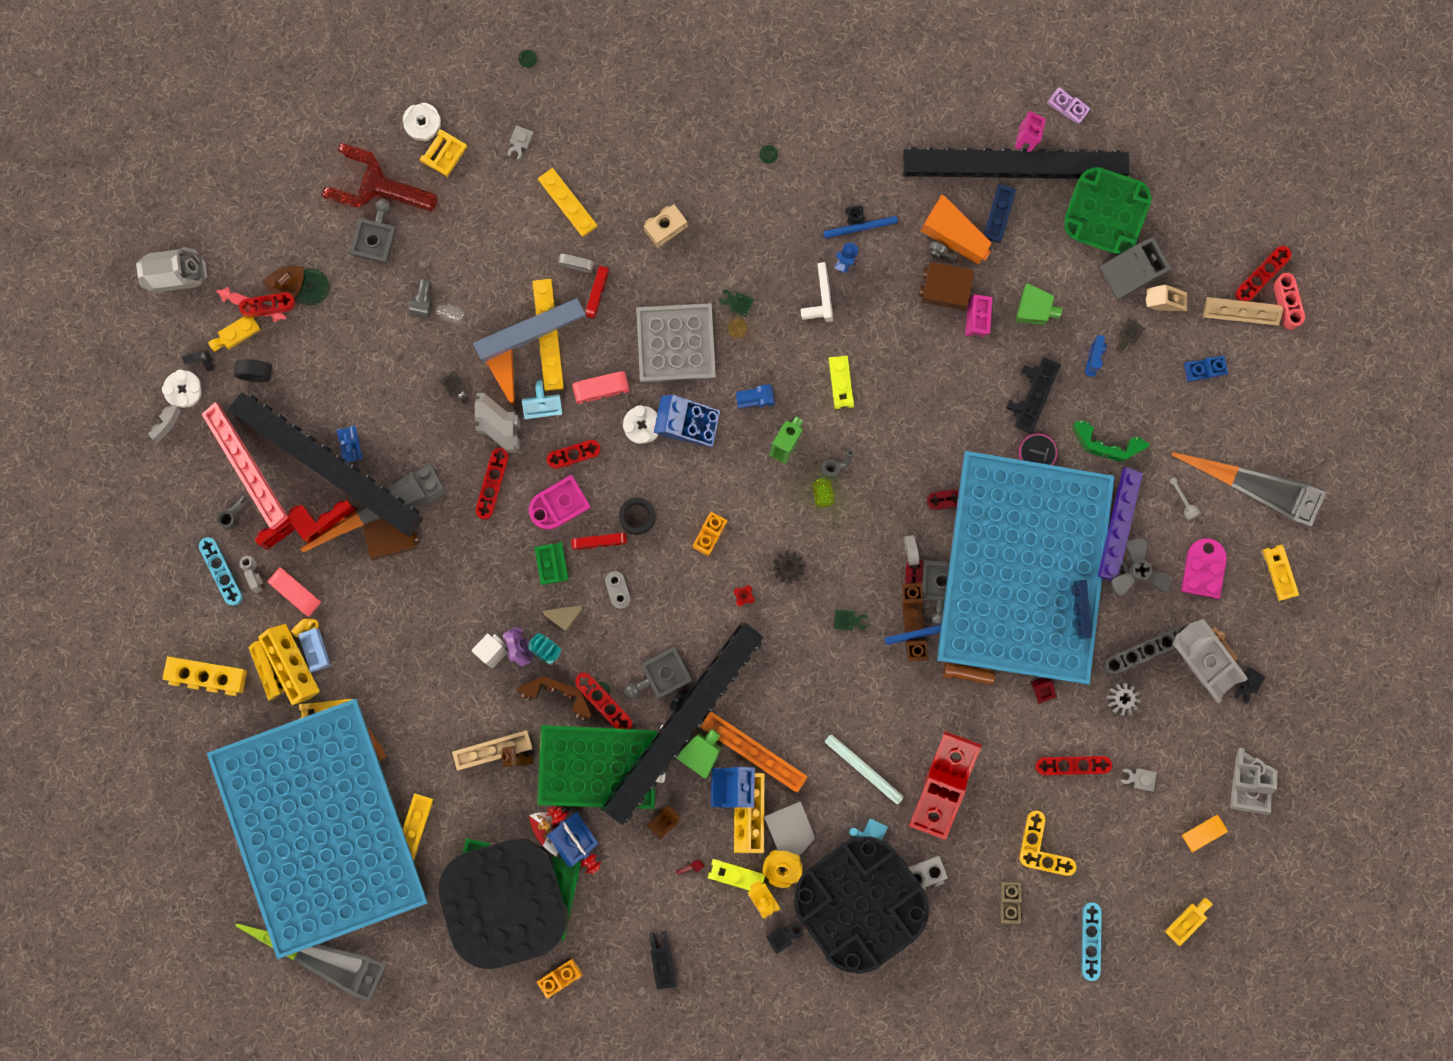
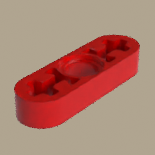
(597, 289)
(261, 299)
(585, 445)
(594, 541)

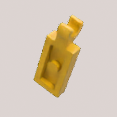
(235, 333)
(1188, 922)

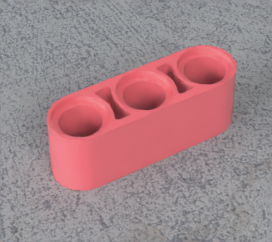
(1292, 293)
(600, 386)
(294, 592)

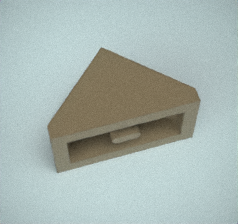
(564, 616)

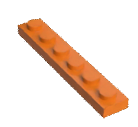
(755, 752)

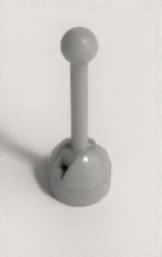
(1190, 511)

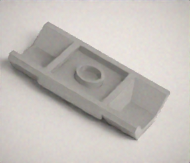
(1208, 659)

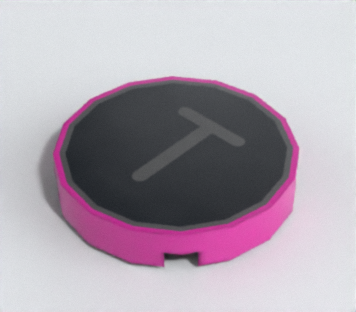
(1038, 449)

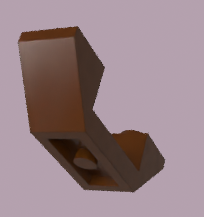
(913, 620)
(533, 688)

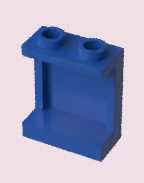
(732, 787)

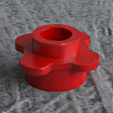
(747, 591)

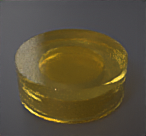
(737, 328)

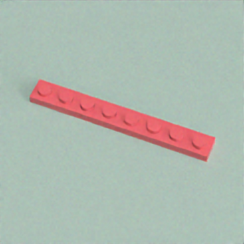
(245, 466)

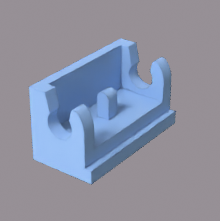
(314, 650)

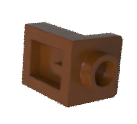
(511, 759)

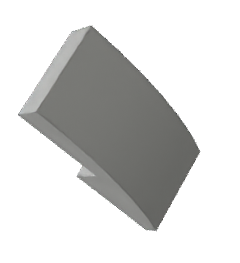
(169, 417)

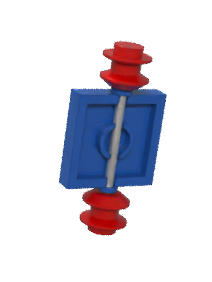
(573, 839)

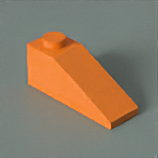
(503, 370)

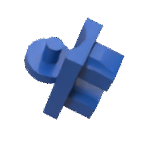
(846, 257)
(349, 444)

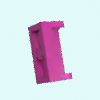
(1030, 131)
(978, 316)

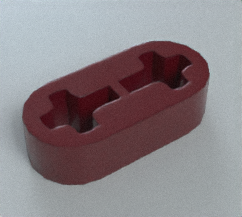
(942, 495)
(919, 573)

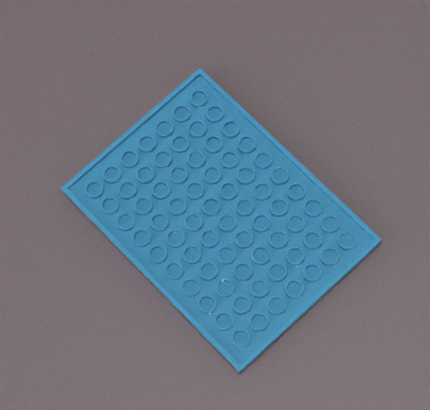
(1012, 566)
(317, 828)

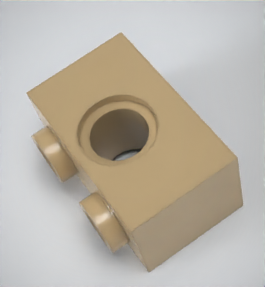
(662, 235)

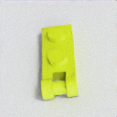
(841, 381)
(735, 875)

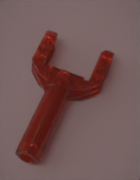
(376, 184)

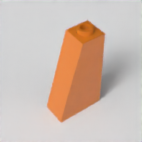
(956, 232)

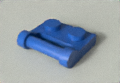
(1094, 359)

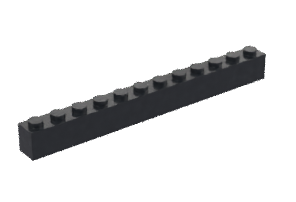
(1009, 164)
(325, 464)
(682, 723)

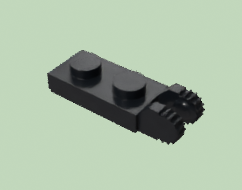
(662, 963)

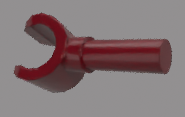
(697, 865)

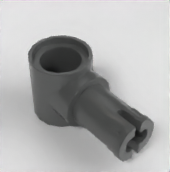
(421, 304)
(235, 512)

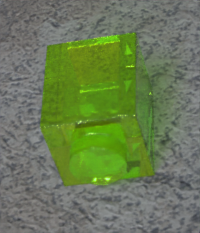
(822, 493)

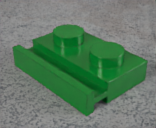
(551, 563)

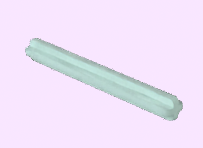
(864, 769)

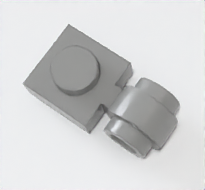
(254, 580)

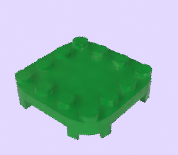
(1107, 210)

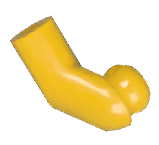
(303, 626)

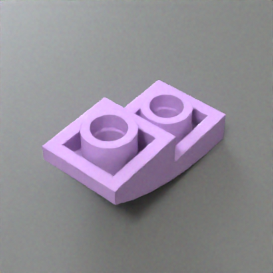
(1068, 106)

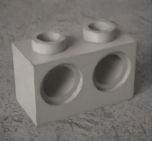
(922, 868)

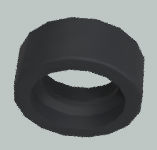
(253, 370)
(641, 502)

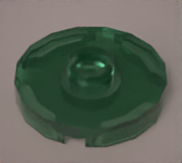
(319, 290)

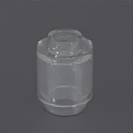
(450, 313)

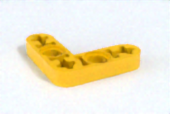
(1035, 848)

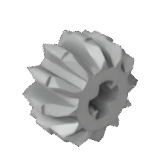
(1119, 692)

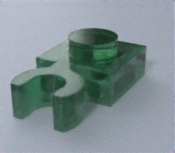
(739, 303)
(845, 620)

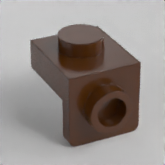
(664, 822)

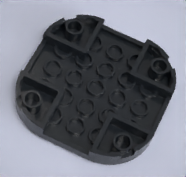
(503, 903)
(861, 904)

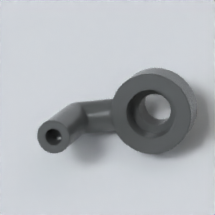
(939, 250)
(835, 466)

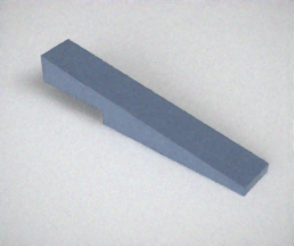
(528, 330)

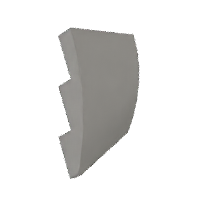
(1249, 778)
(790, 829)

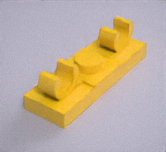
(265, 671)

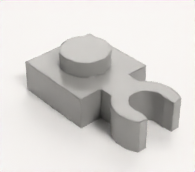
(521, 140)
(1142, 779)

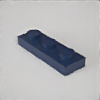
(999, 213)
(1081, 609)

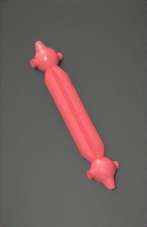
(236, 298)

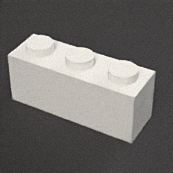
(490, 650)

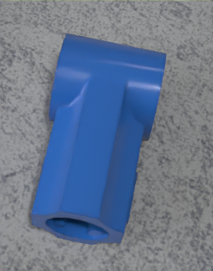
(759, 397)

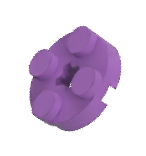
(517, 647)

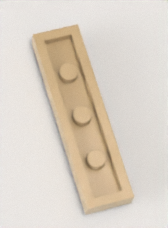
(1242, 311)
(491, 750)

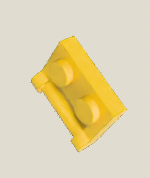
(447, 156)

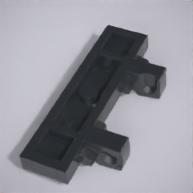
(1042, 381)

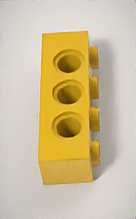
(288, 664)
(175, 667)
(750, 822)

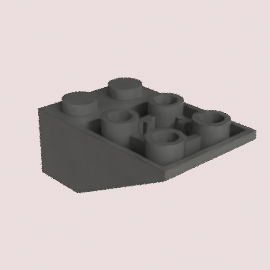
(1135, 268)

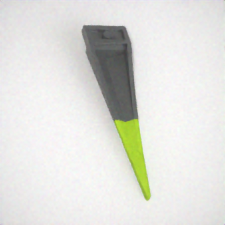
(346, 970)

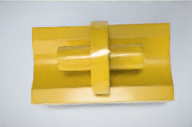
(763, 899)

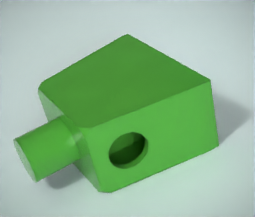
(1036, 306)
(786, 440)
(701, 753)

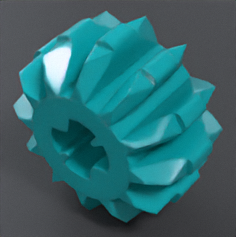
(544, 648)

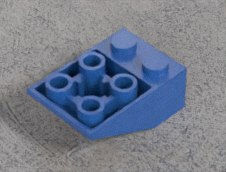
(686, 420)

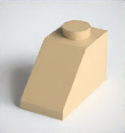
(1166, 298)

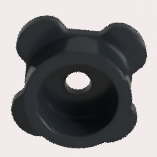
(855, 210)

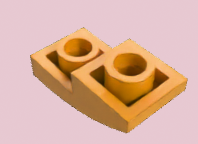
(709, 534)
(1204, 833)
(559, 978)

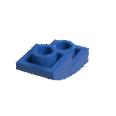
(1206, 369)

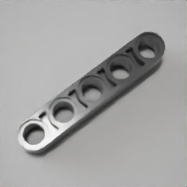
(1139, 653)

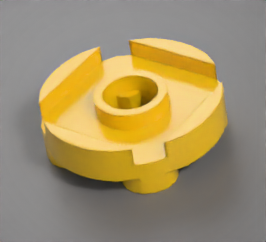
(782, 859)

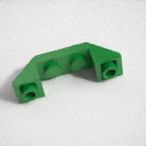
(1084, 432)

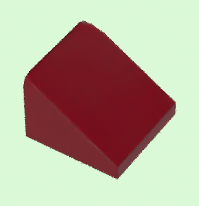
(1043, 689)

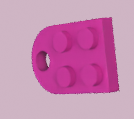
(560, 504)
(1204, 571)

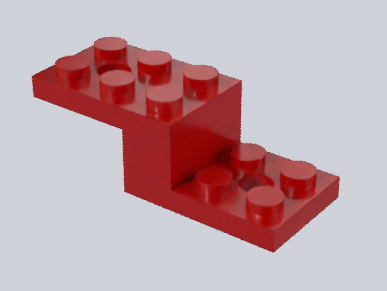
(304, 523)
(945, 785)

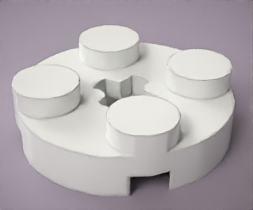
(412, 125)
(182, 378)
(630, 424)

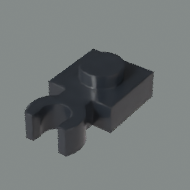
(1252, 684)
(781, 939)

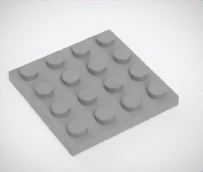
(675, 343)

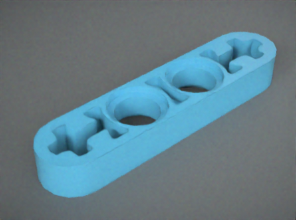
(219, 572)
(1091, 941)

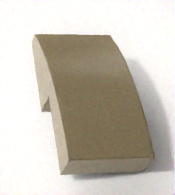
(1010, 903)

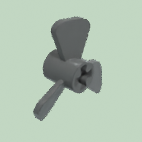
(1137, 550)

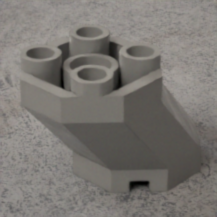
(171, 270)
(497, 423)

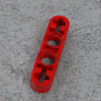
(1262, 274)
(490, 483)
(603, 702)
(1073, 765)

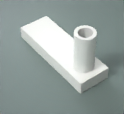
(825, 310)

